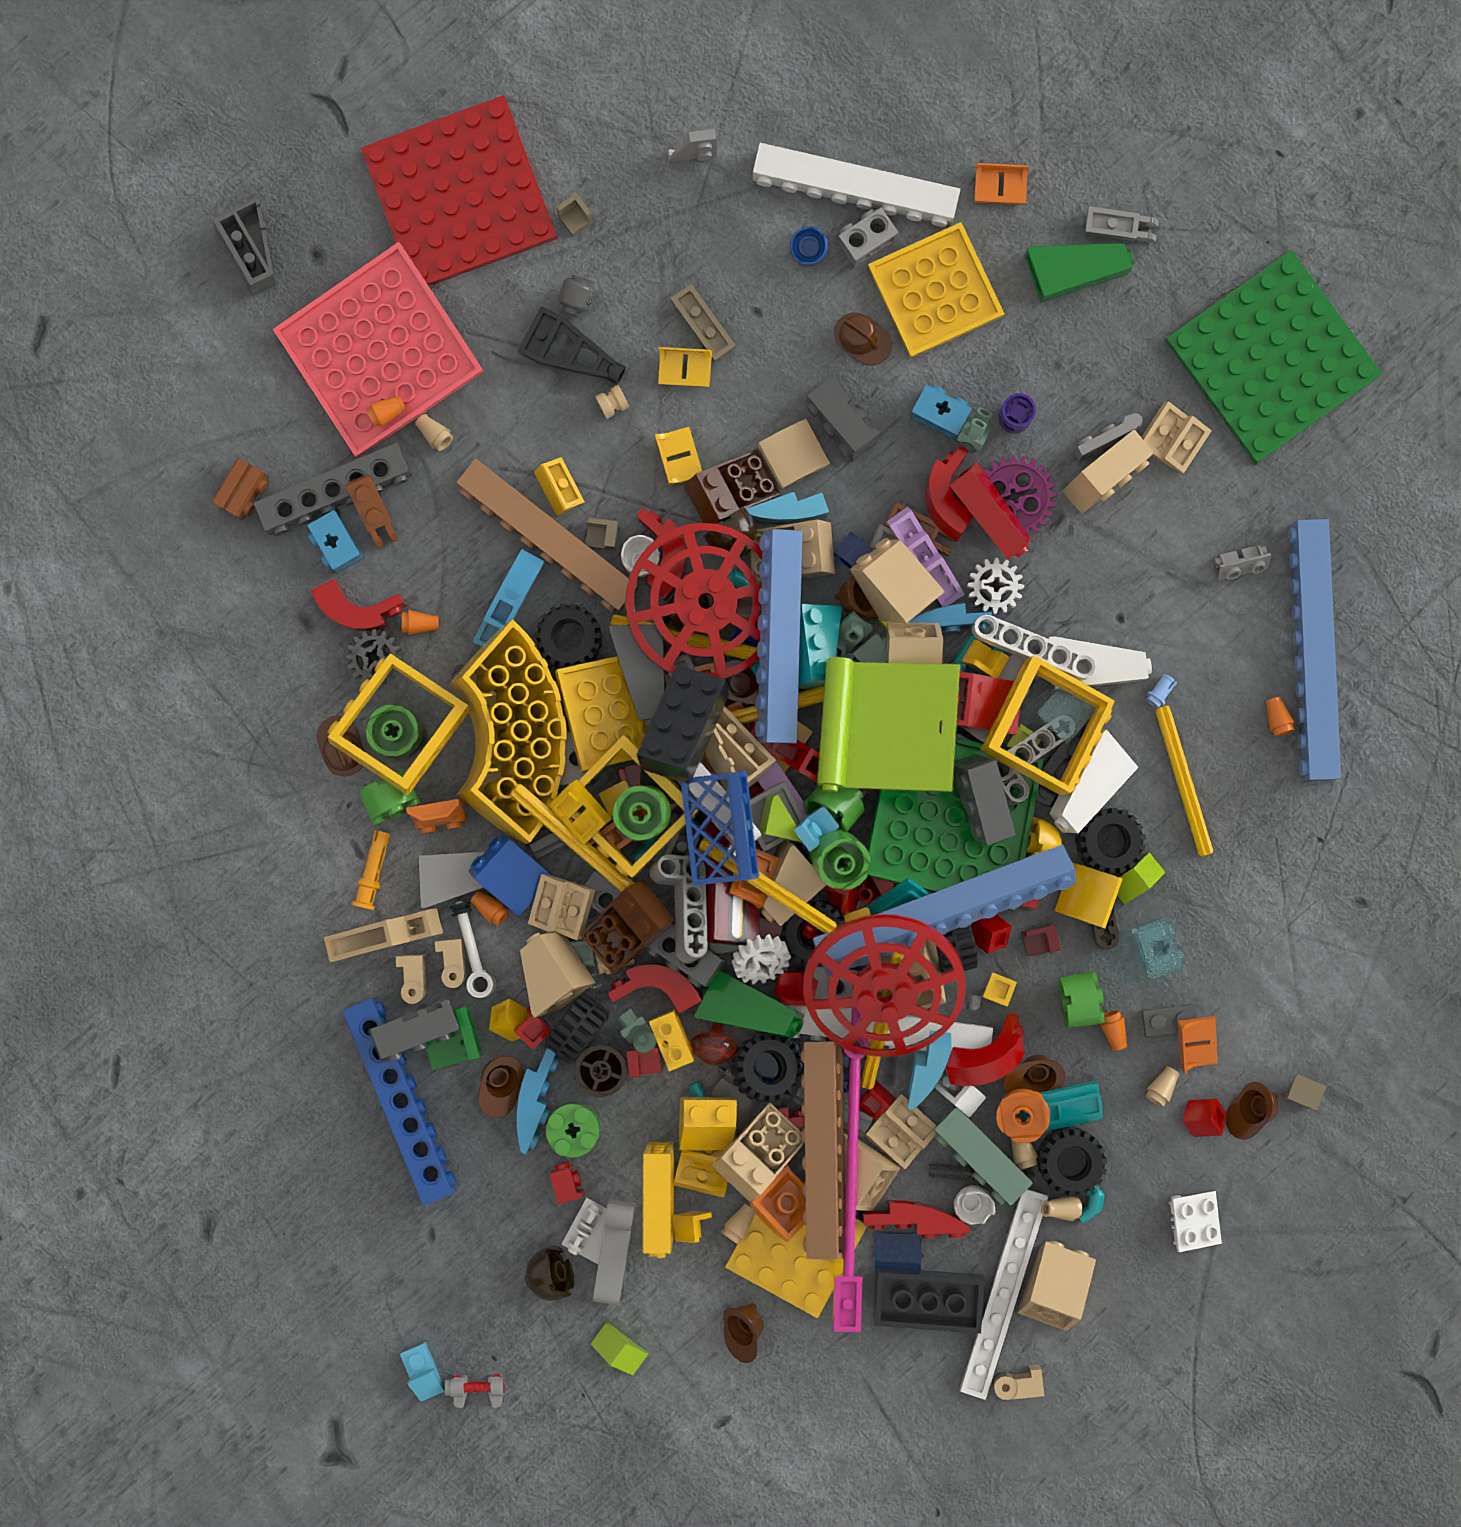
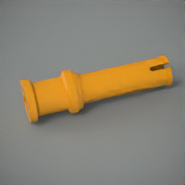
(369, 882)

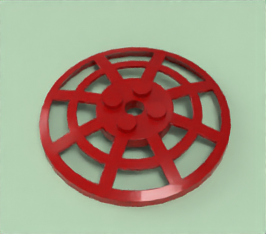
(686, 597)
(884, 976)

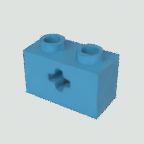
(950, 421)
(331, 527)

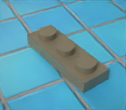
(703, 322)

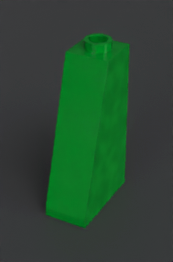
(1075, 267)
(745, 1007)

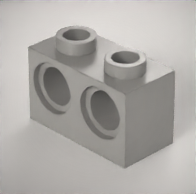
(871, 241)

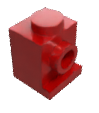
(566, 1183)

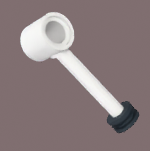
(460, 910)

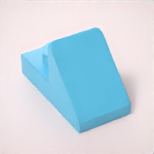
(814, 826)
(422, 1372)

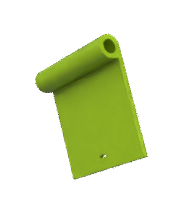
(886, 726)

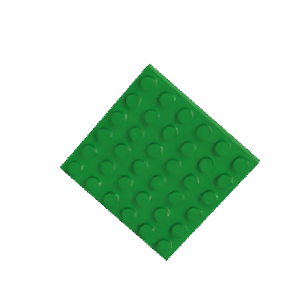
(1273, 356)
(931, 837)

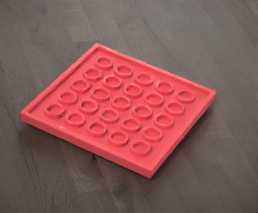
(374, 341)

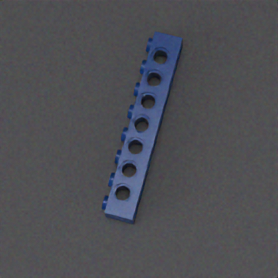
(428, 1189)

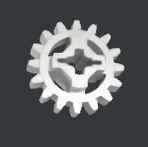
(995, 575)
(761, 959)

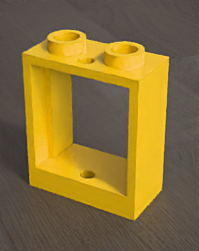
(670, 1029)

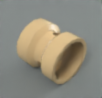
(614, 400)

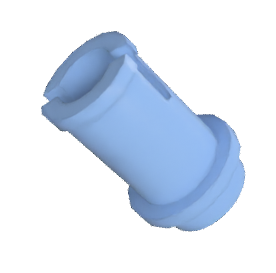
(1161, 690)

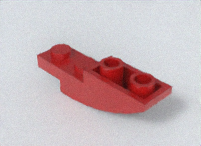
(927, 1219)

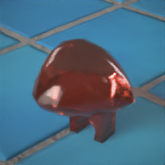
(713, 1047)

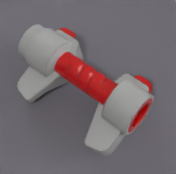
(460, 1386)

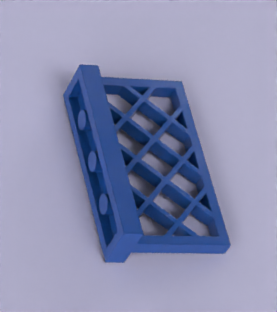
(741, 823)

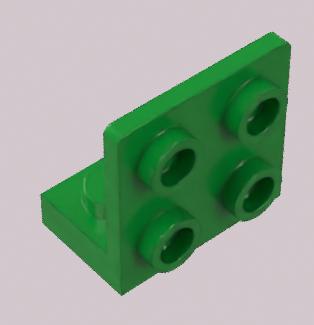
(461, 1047)

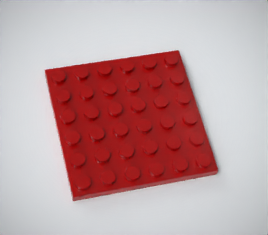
(460, 191)

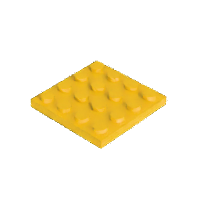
(935, 290)
(598, 710)
(784, 1268)

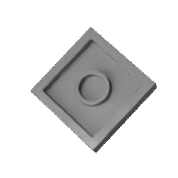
(757, 804)

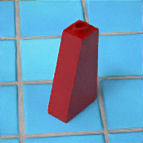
(991, 511)

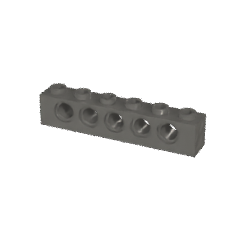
(270, 508)
(708, 964)

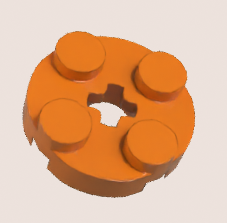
(1013, 1126)

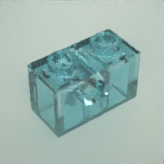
(1146, 939)

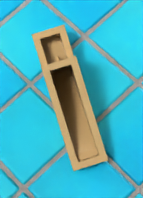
(383, 935)

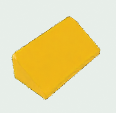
(558, 486)

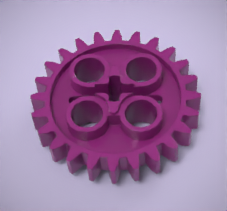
(1008, 474)

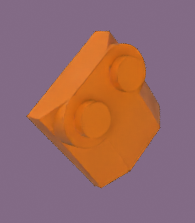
(437, 814)
(782, 1204)

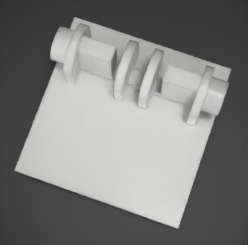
(1195, 1221)
(587, 1231)

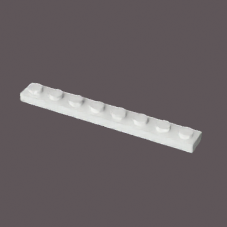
(1003, 1294)

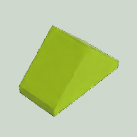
(777, 820)
(1139, 878)
(618, 1349)

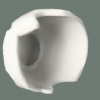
(633, 549)
(974, 1205)

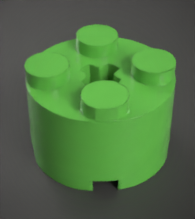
(380, 726)
(385, 800)
(843, 805)
(634, 826)
(855, 859)
(1081, 999)
(565, 1142)

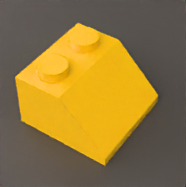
(707, 1122)

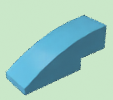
(789, 510)
(928, 1069)

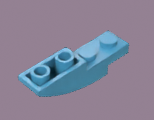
(510, 595)
(952, 618)
(530, 1109)

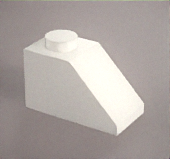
(964, 1097)

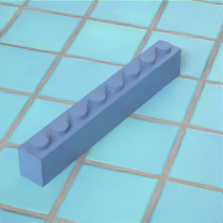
(779, 636)

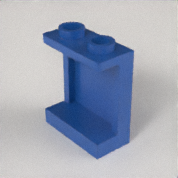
(508, 873)

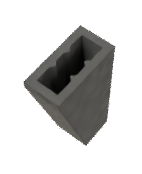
(641, 675)

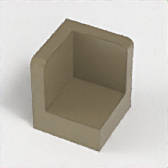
(574, 214)
(602, 533)
(1305, 1092)

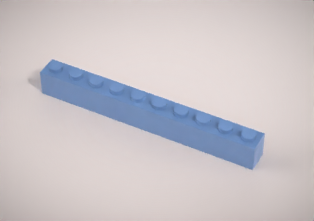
(1315, 650)
(969, 901)

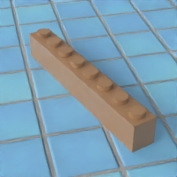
(545, 534)
(823, 1150)

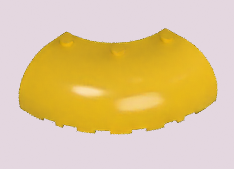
(515, 730)

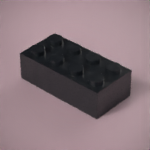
(683, 724)
(928, 1300)

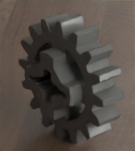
(378, 647)

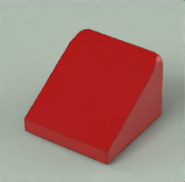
(876, 1101)

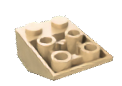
(816, 548)
(759, 1152)

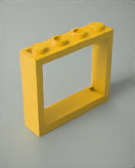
(1091, 736)
(430, 751)
(605, 847)
(658, 1198)

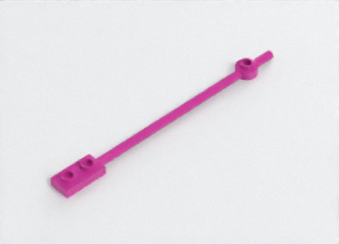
(848, 1288)

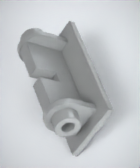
(1254, 561)

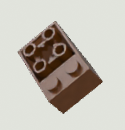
(730, 487)
(627, 926)

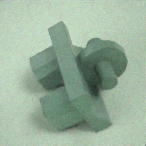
(975, 430)
(851, 632)
(637, 1032)

